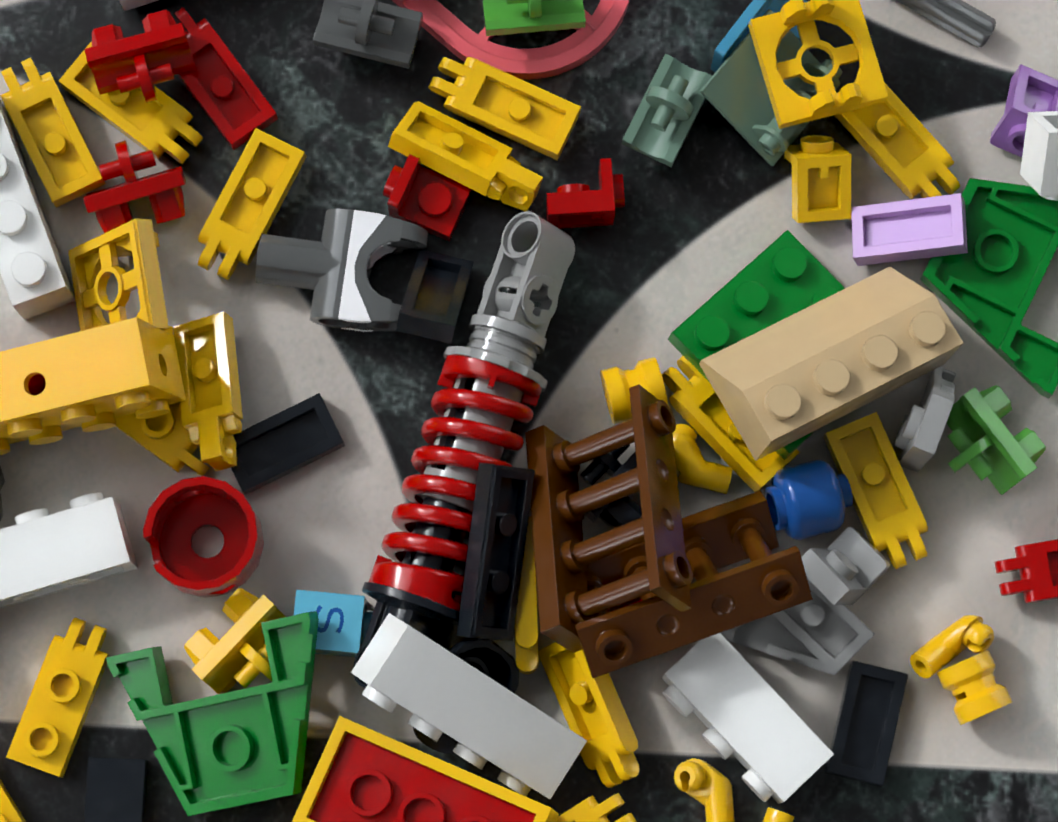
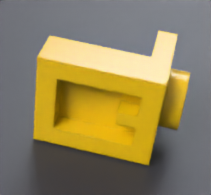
(820, 179)

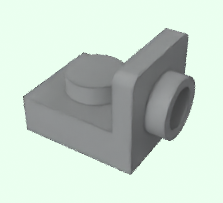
(845, 567)

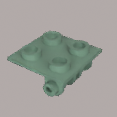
(743, 98)

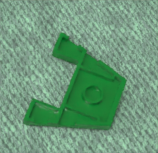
(991, 286)
(233, 743)

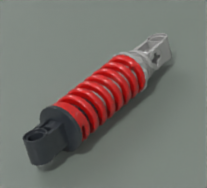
(472, 427)

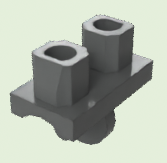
(369, 30)

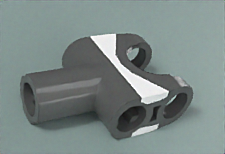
(341, 267)

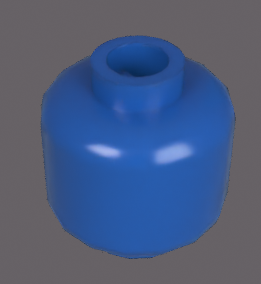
(808, 499)

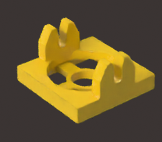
(787, 105)
(98, 259)

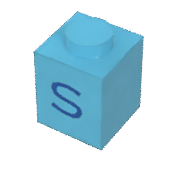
(341, 620)

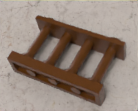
(561, 507)
(718, 600)

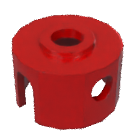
(183, 511)

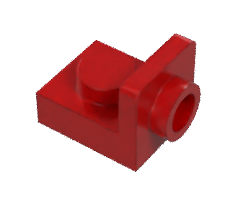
(425, 198)
(580, 207)

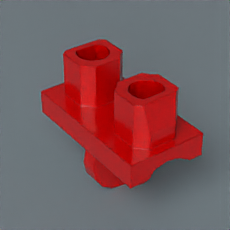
(141, 58)
(162, 188)

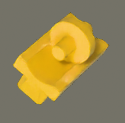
(241, 651)

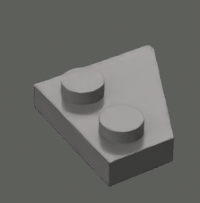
(925, 423)
(808, 634)

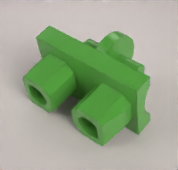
(527, 16)
(988, 443)

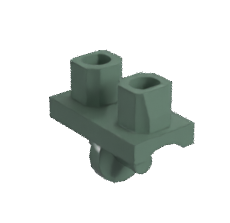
(667, 111)

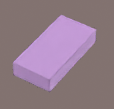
(909, 229)

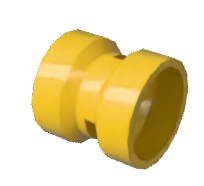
(618, 381)
(974, 687)

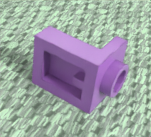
(1027, 93)

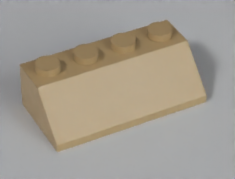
(830, 359)

